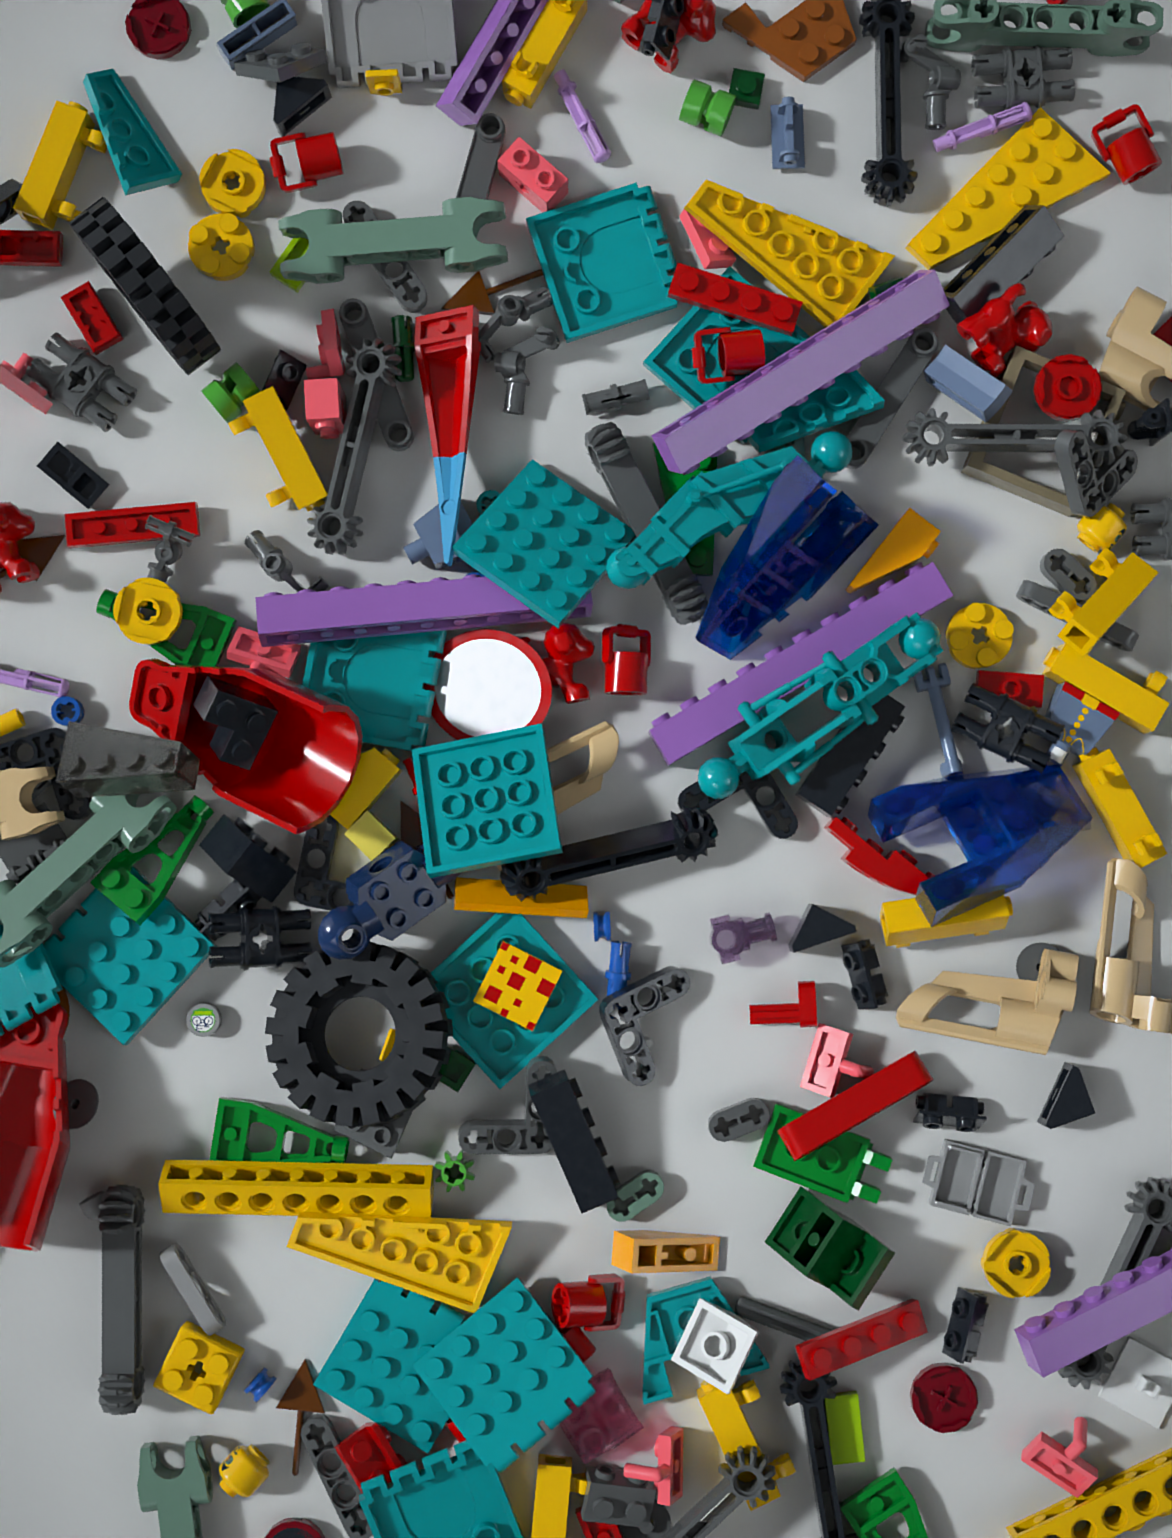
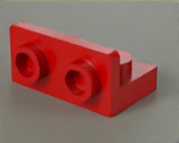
(369, 1453)

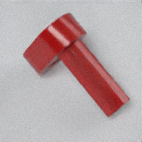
(802, 1012)

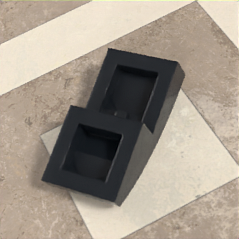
(73, 475)

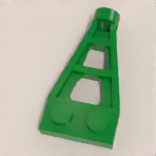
(206, 643)
(142, 899)
(233, 1131)
(880, 1501)

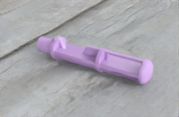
(582, 118)
(984, 127)
(26, 679)

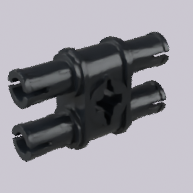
(1023, 720)
(248, 924)

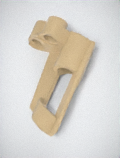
(1134, 354)
(603, 746)
(1124, 985)
(1027, 1007)

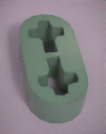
(639, 1202)

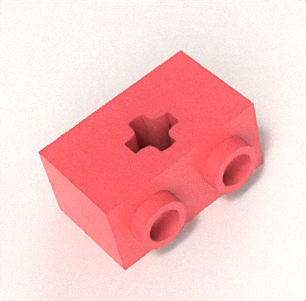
(532, 176)
(325, 407)

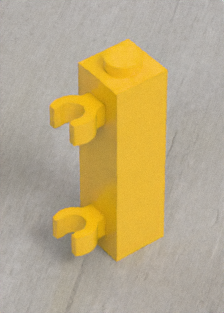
(542, 50)
(55, 165)
(285, 449)
(1107, 604)
(1136, 704)
(1119, 807)
(906, 923)
(733, 1429)
(552, 1495)

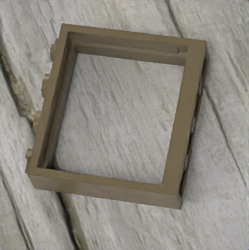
(977, 468)

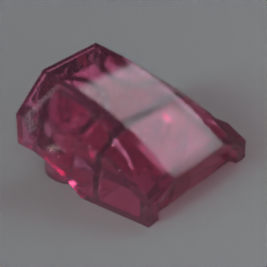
(600, 1421)

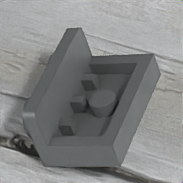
(617, 1499)

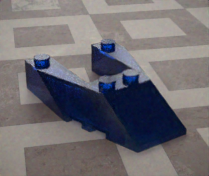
(773, 572)
(1001, 821)

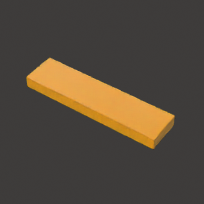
(491, 896)

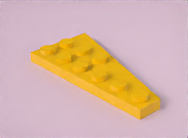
(1032, 168)
(791, 252)
(421, 1254)

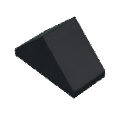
(297, 100)
(817, 928)
(1067, 1099)

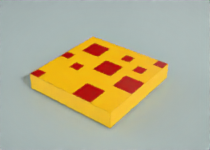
(517, 985)

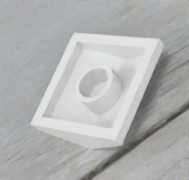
(715, 1345)

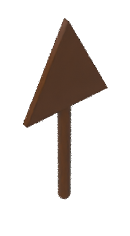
(476, 294)
(38, 551)
(412, 833)
(301, 1396)

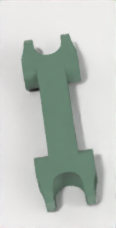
(1101, 33)
(393, 240)
(113, 827)
(175, 1492)

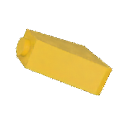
(372, 778)

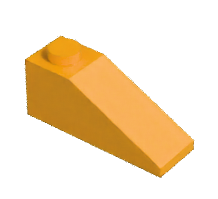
(902, 547)
(664, 1251)

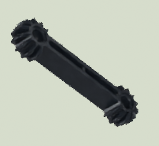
(888, 100)
(682, 836)
(819, 1459)

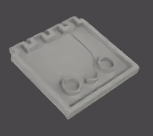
(390, 36)

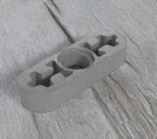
(192, 1289)

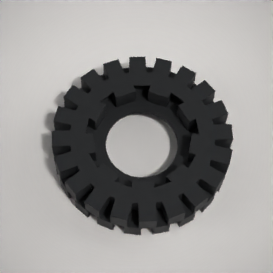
(145, 285)
(301, 1049)

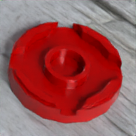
(1067, 387)

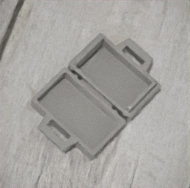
(992, 1186)

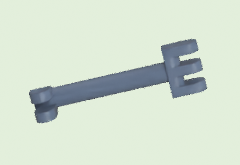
(933, 685)

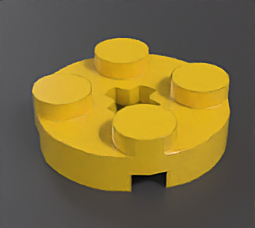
(228, 165)
(216, 228)
(133, 623)
(997, 630)
(1012, 1244)

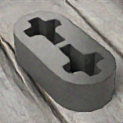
(1073, 569)
(735, 1112)

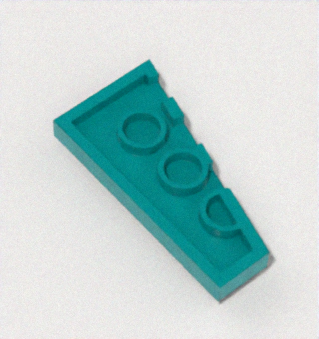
(130, 139)
(844, 400)

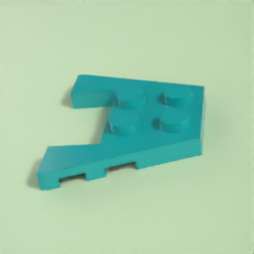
(665, 1323)

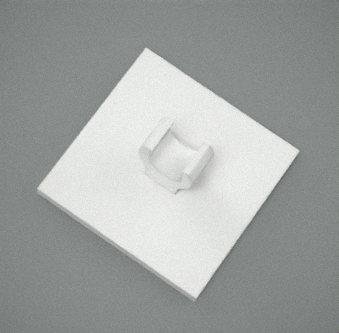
(1140, 1383)

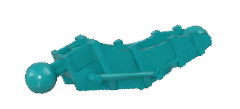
(712, 505)
(917, 639)

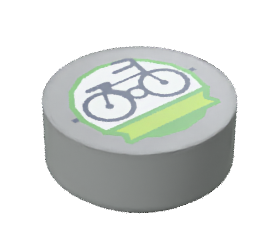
(204, 1019)

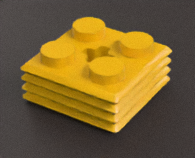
(219, 1362)

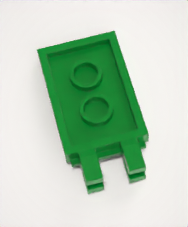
(831, 1169)

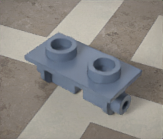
(787, 135)

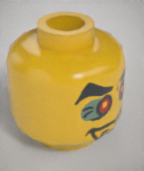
(1102, 529)
(243, 1471)

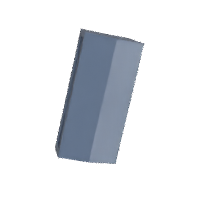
(253, 28)
(967, 384)

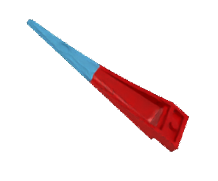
(448, 368)

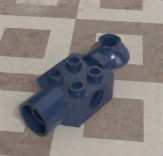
(388, 900)

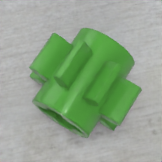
(445, 1173)

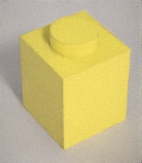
(371, 835)

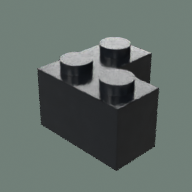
(241, 720)
(247, 859)

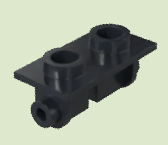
(662, 35)
(285, 376)
(1153, 424)
(236, 897)
(866, 989)
(962, 1114)
(960, 1339)

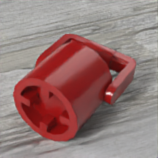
(1133, 152)
(317, 157)
(737, 353)
(626, 670)
(586, 1304)

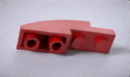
(892, 871)

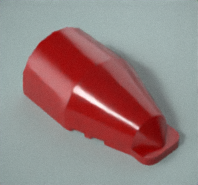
(302, 762)
(31, 1139)

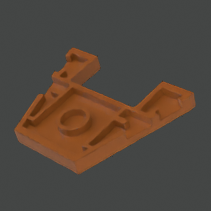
(801, 39)

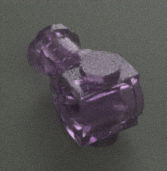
(741, 933)

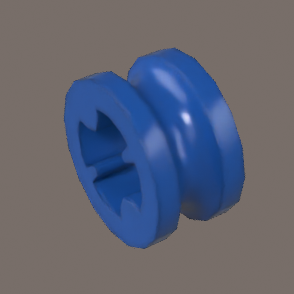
(68, 701)
(602, 926)
(260, 1384)

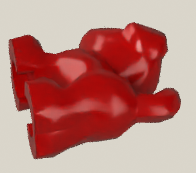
(696, 22)
(998, 330)
(14, 527)
(564, 649)

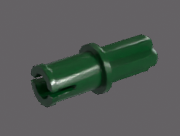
(404, 347)

